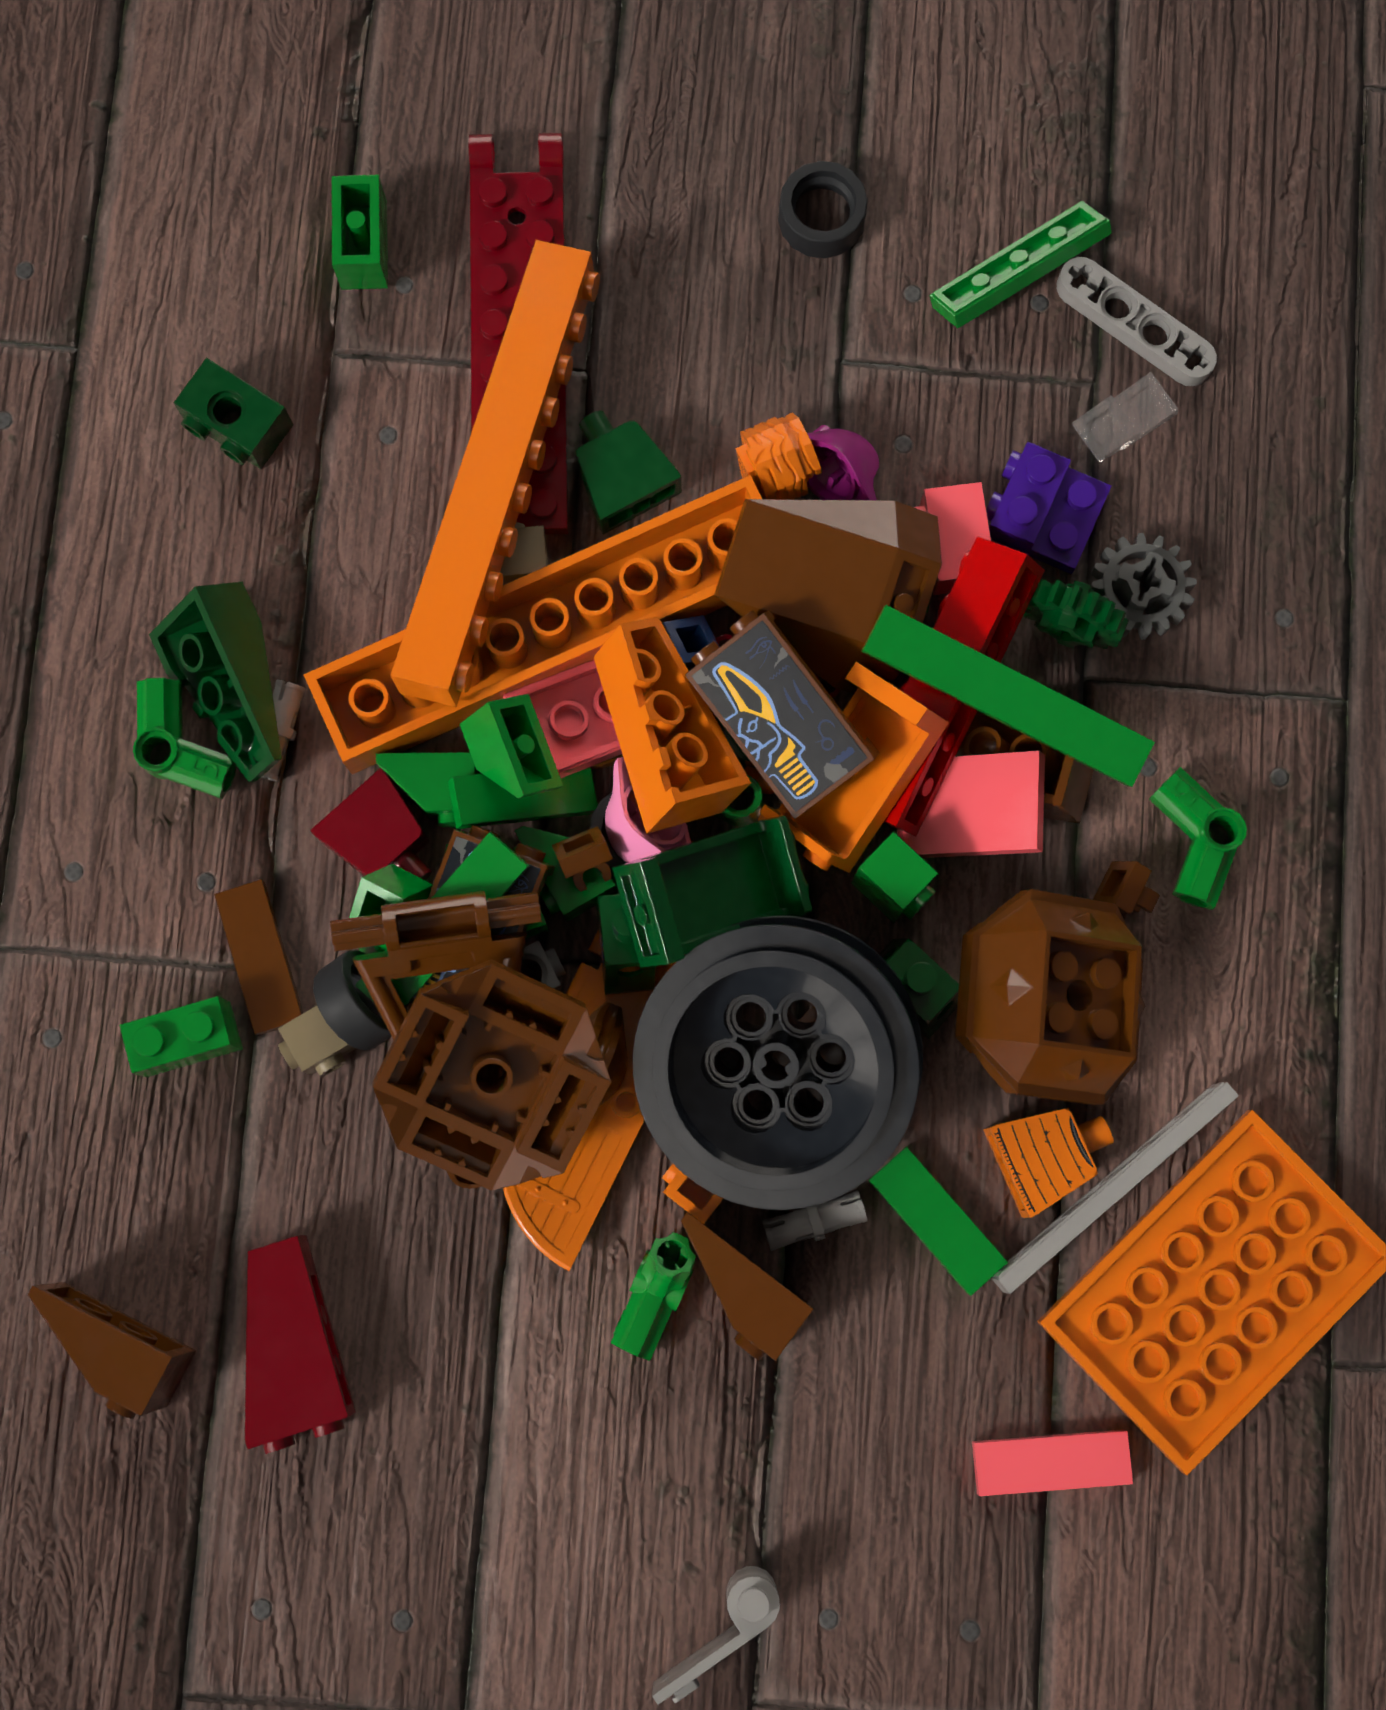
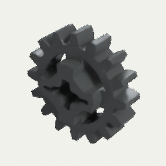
(1160, 589)

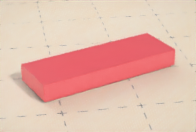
(1052, 1462)

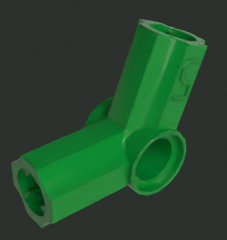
(161, 722)
(1206, 860)
(654, 1295)

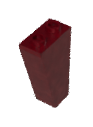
(290, 1350)

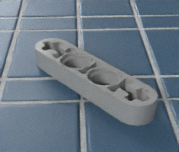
(1141, 314)

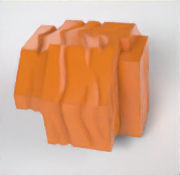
(778, 457)

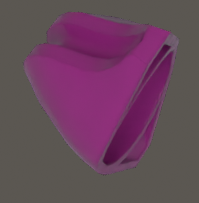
(846, 465)

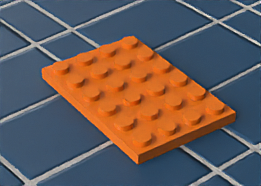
(1217, 1291)

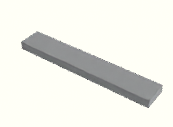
(1114, 1186)

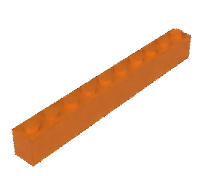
(496, 475)

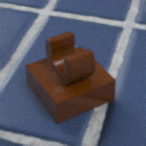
(582, 853)
(1126, 887)

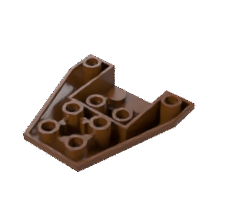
(830, 574)

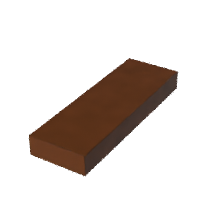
(259, 956)

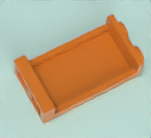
(849, 816)

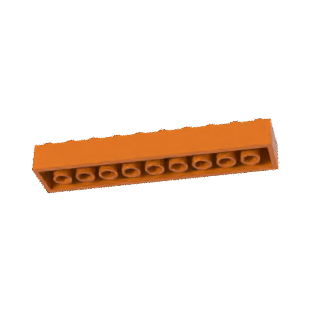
(540, 625)

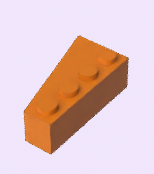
(665, 729)

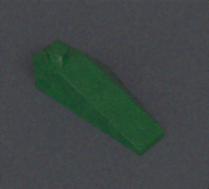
(220, 657)

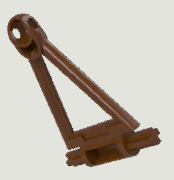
(431, 939)

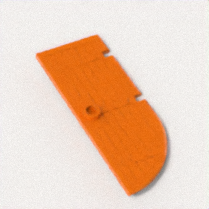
(563, 1207)

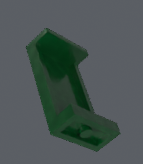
(710, 884)

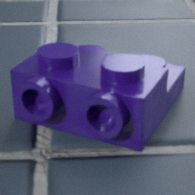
(1046, 507)

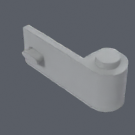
(752, 1608)

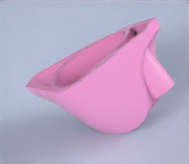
(626, 827)

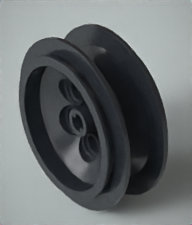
(703, 1108)

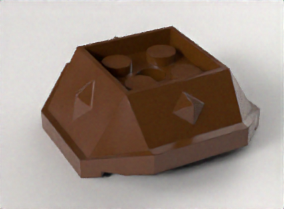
(1017, 1004)
(503, 1127)

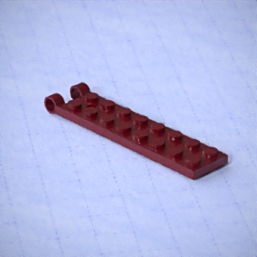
(497, 269)

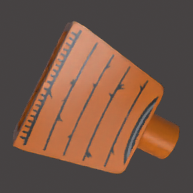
(1046, 1156)

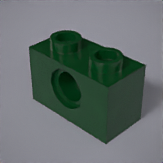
(217, 392)

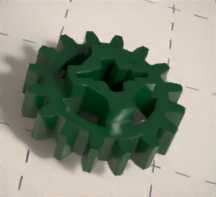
(1076, 615)

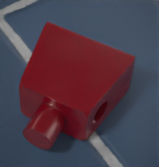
(374, 829)

